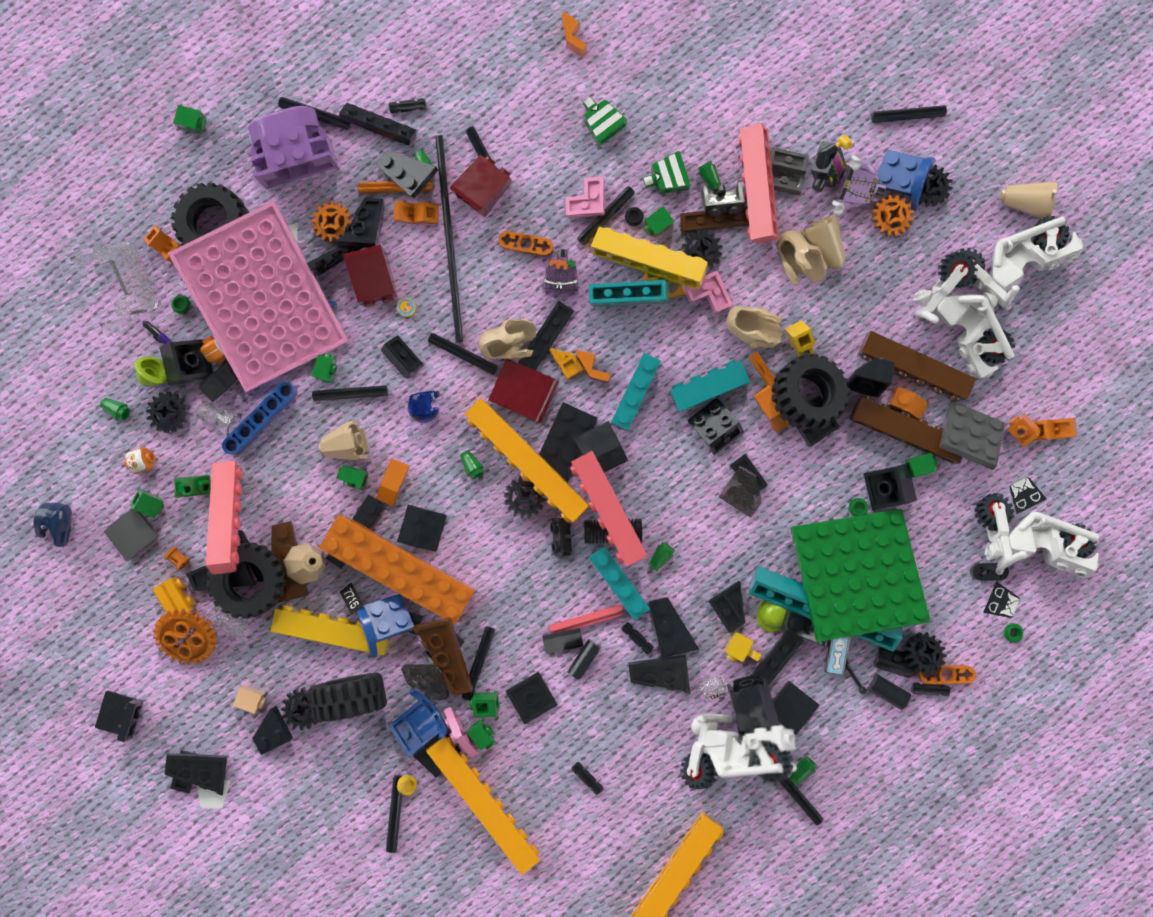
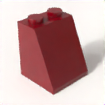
(482, 185)
(371, 275)

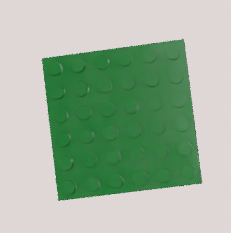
(859, 575)

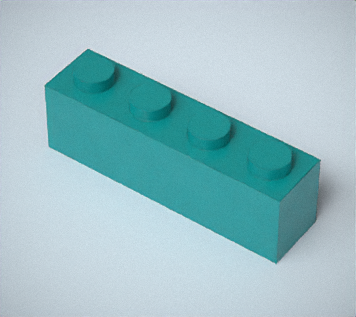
(629, 293)
(709, 386)
(635, 392)
(619, 583)

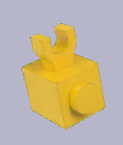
(800, 337)
(740, 647)

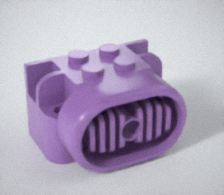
(289, 146)

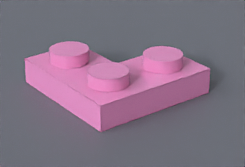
(591, 203)
(713, 289)
(458, 734)

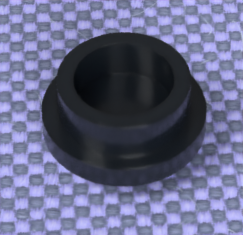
(634, 216)

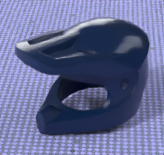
(57, 519)

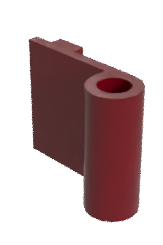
(523, 390)

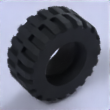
(197, 201)
(826, 377)
(272, 590)
(347, 697)

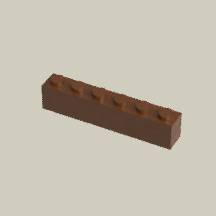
(918, 367)
(901, 427)

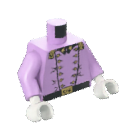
(857, 185)

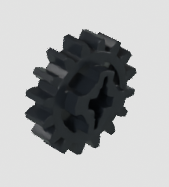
(939, 188)
(709, 248)
(166, 423)
(529, 504)
(925, 653)
(299, 701)

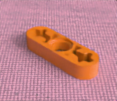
(513, 235)
(952, 680)

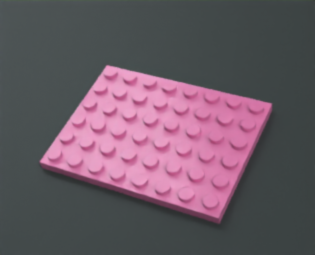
(259, 296)

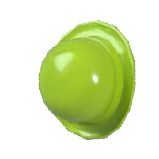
(150, 371)
(770, 616)

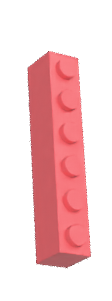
(759, 184)
(609, 509)
(224, 517)

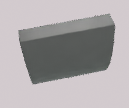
(788, 170)
(131, 534)

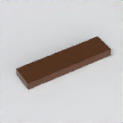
(699, 220)

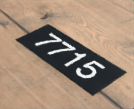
(351, 598)

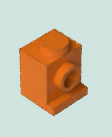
(1023, 422)

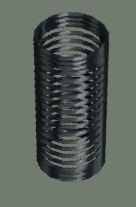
(590, 526)

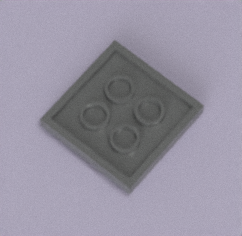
(972, 435)

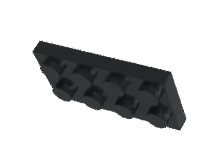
(560, 444)

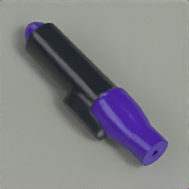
(157, 334)

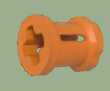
(177, 558)

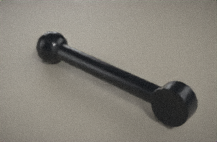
(862, 690)

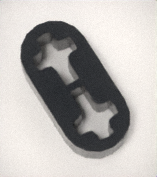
(989, 576)

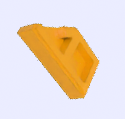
(567, 362)

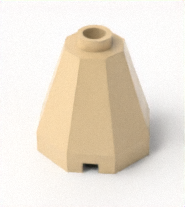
(345, 442)
(298, 564)

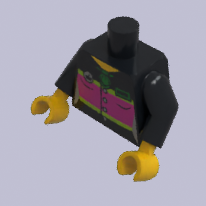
(829, 163)

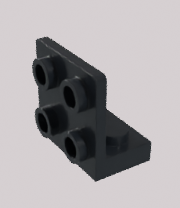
(716, 426)
(119, 715)

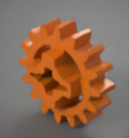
(898, 219)
(326, 227)

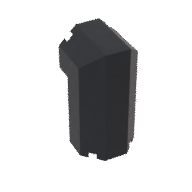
(752, 704)

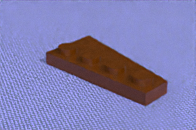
(281, 542)
(445, 650)

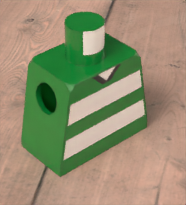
(602, 120)
(668, 175)

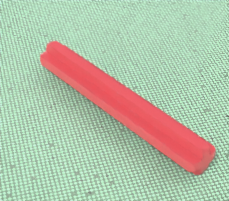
(588, 619)

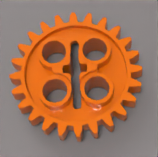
(175, 626)

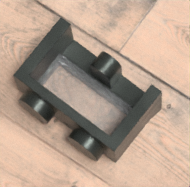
(723, 201)

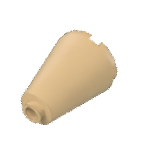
(1031, 198)
(827, 236)

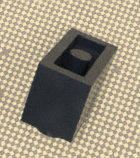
(218, 382)

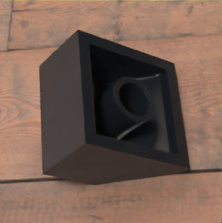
(184, 362)
(872, 377)
(604, 445)
(890, 487)
(422, 528)

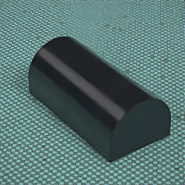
(584, 659)
(889, 692)

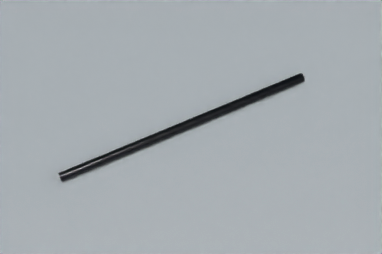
(449, 238)

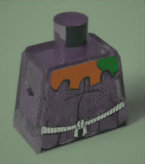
(561, 275)

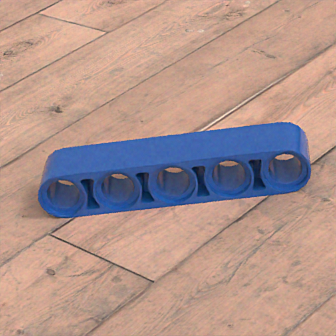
(251, 422)

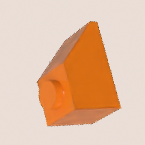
(907, 401)

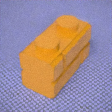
(173, 595)

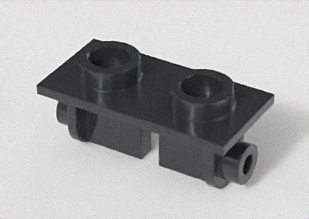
(560, 545)

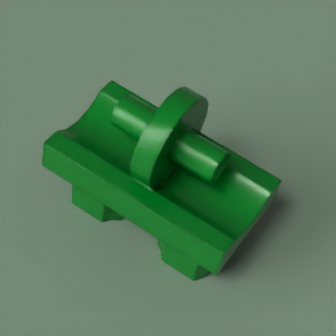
(192, 486)

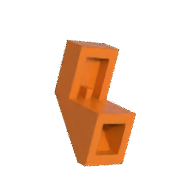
(570, 28)
(416, 213)
(161, 242)
(587, 361)
(765, 404)
(1056, 428)
(392, 482)

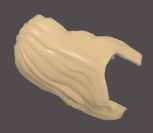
(800, 257)
(755, 326)
(508, 340)

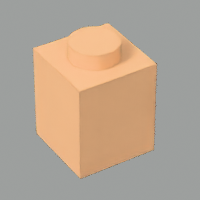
(250, 699)

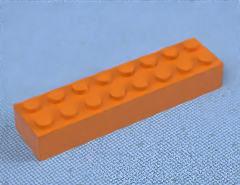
(396, 568)

